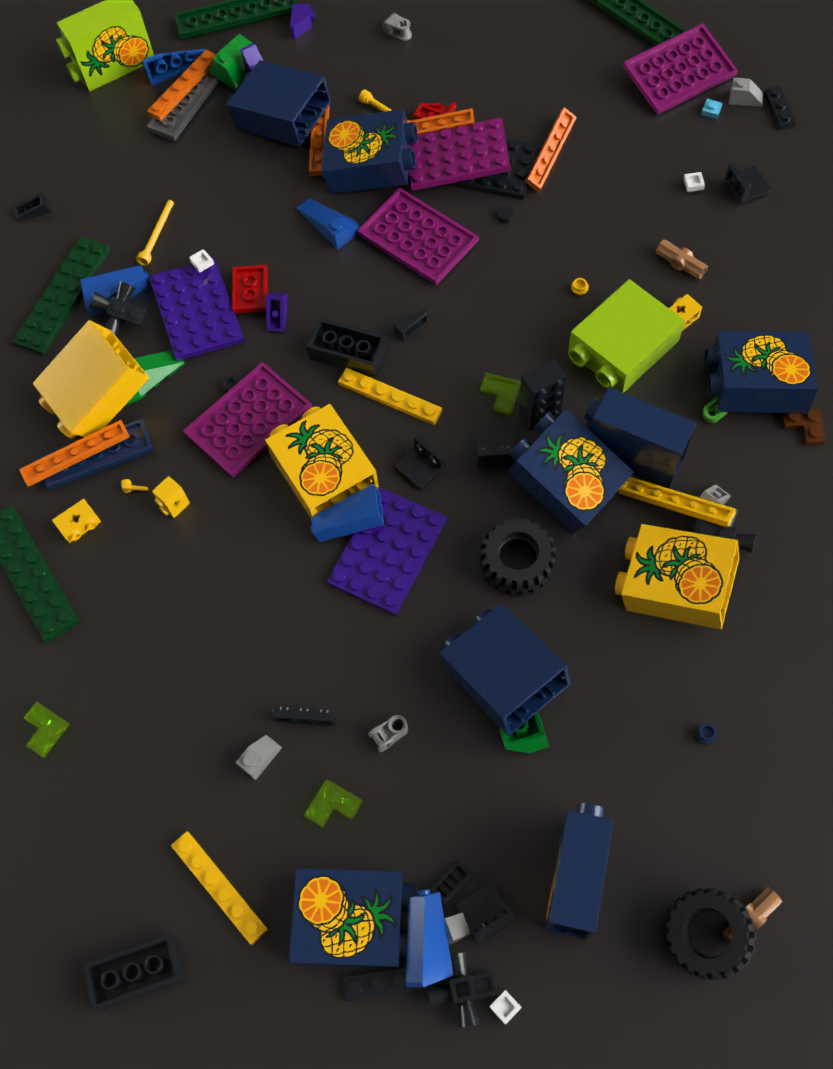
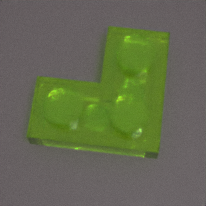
(504, 388)
(49, 731)
(332, 798)

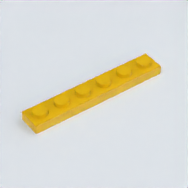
(390, 396)
(678, 501)
(219, 888)

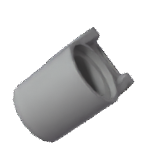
(397, 27)
(387, 732)

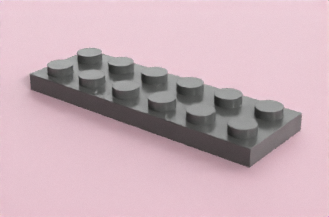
(183, 112)

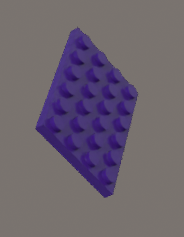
(196, 310)
(386, 559)

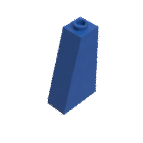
(107, 285)
(349, 516)
(426, 941)

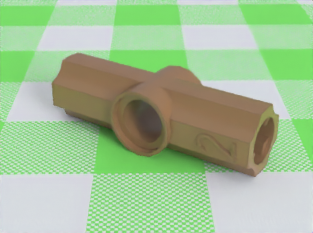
(681, 259)
(758, 910)

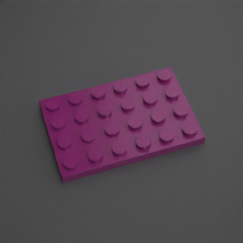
(680, 68)
(459, 154)
(418, 236)
(242, 419)

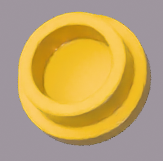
(579, 286)

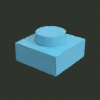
(711, 108)

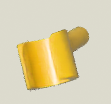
(127, 486)

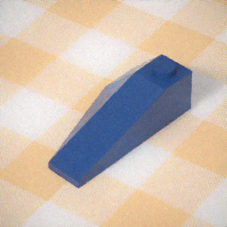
(168, 65)
(331, 224)

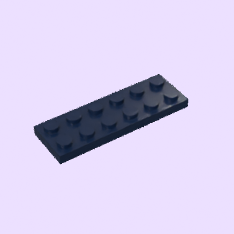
(128, 449)

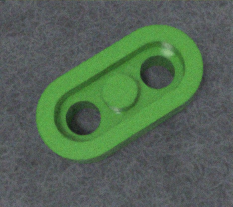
(712, 408)

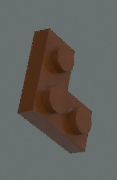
(810, 423)

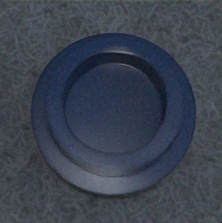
(706, 733)

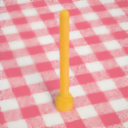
(366, 98)
(144, 256)

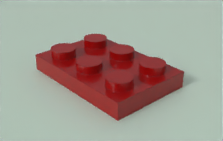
(249, 289)

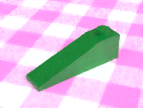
(228, 63)
(157, 367)
(527, 738)

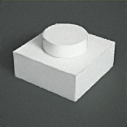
(694, 181)
(201, 260)
(505, 1007)

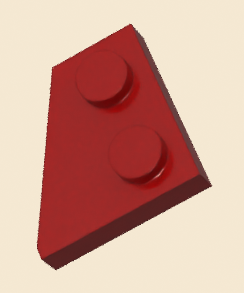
(428, 110)

